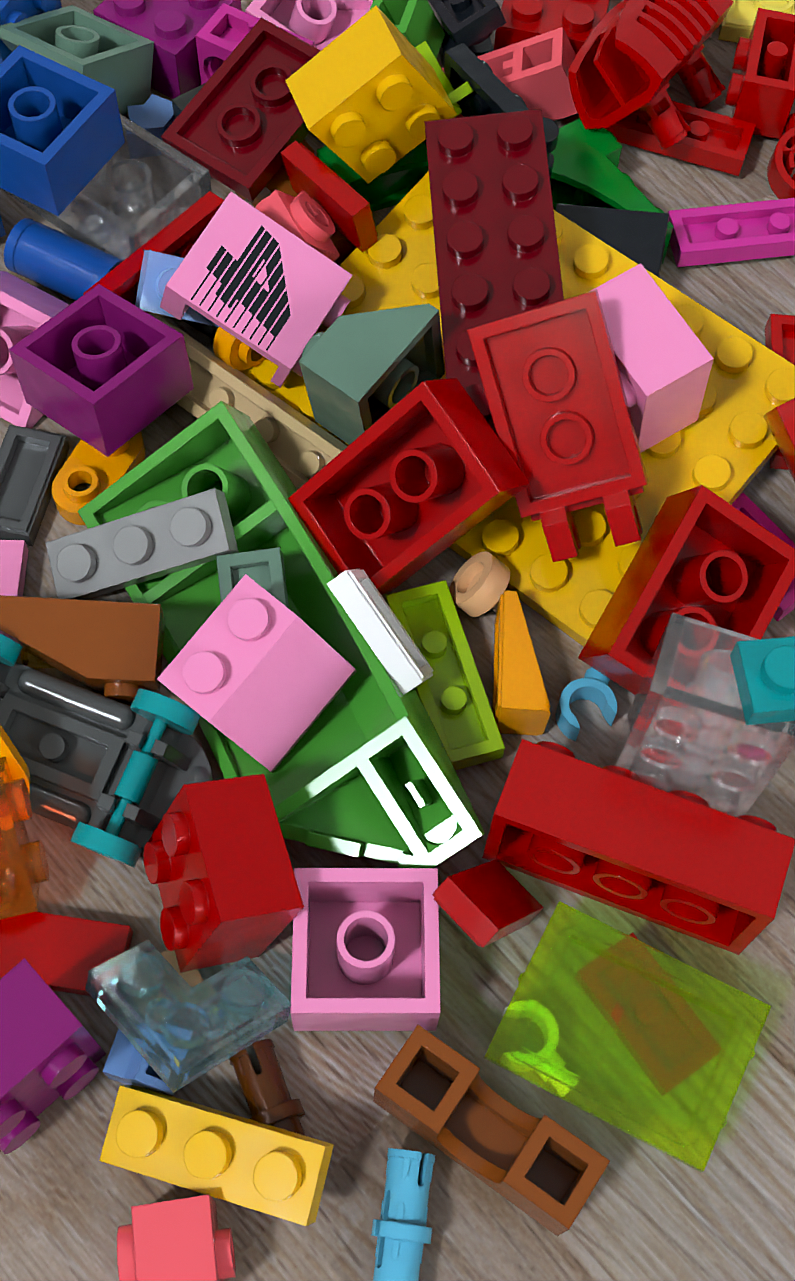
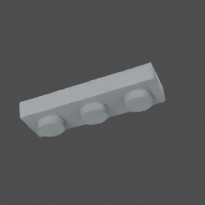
(142, 546)

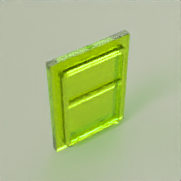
(629, 1035)

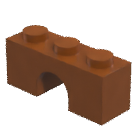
(514, 1153)

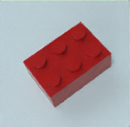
(409, 485)
(697, 563)

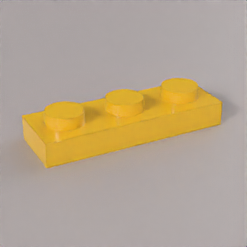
(217, 1154)

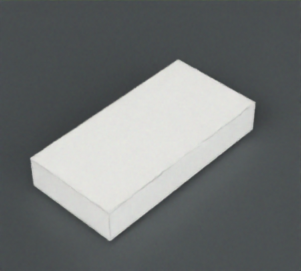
(381, 629)

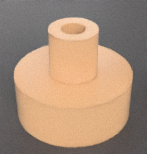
(479, 584)

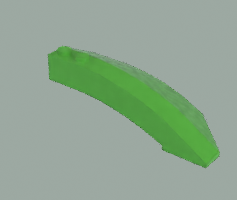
(372, 764)

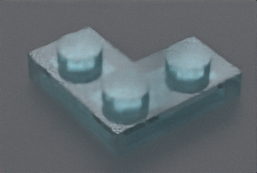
(183, 1027)

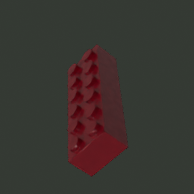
(490, 229)

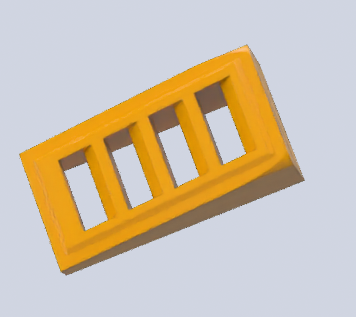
(518, 687)

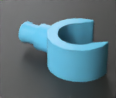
(592, 688)

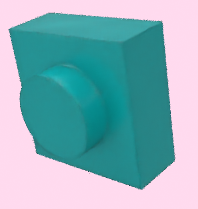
(765, 679)

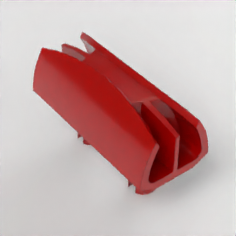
(634, 56)

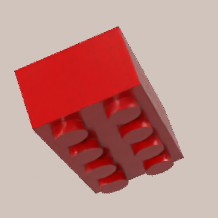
(639, 846)

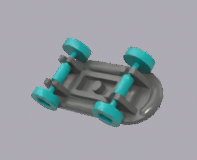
(97, 760)

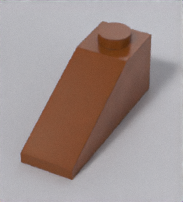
(95, 642)

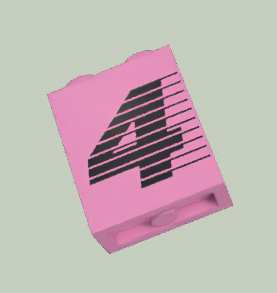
(258, 284)

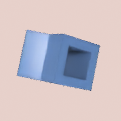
(153, 115)
(129, 1067)

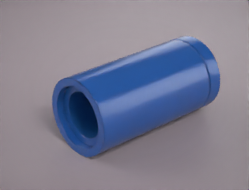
(55, 258)

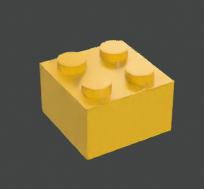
(369, 95)

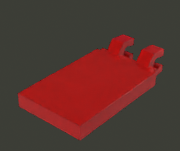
(563, 417)

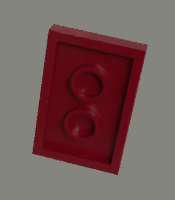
(245, 111)

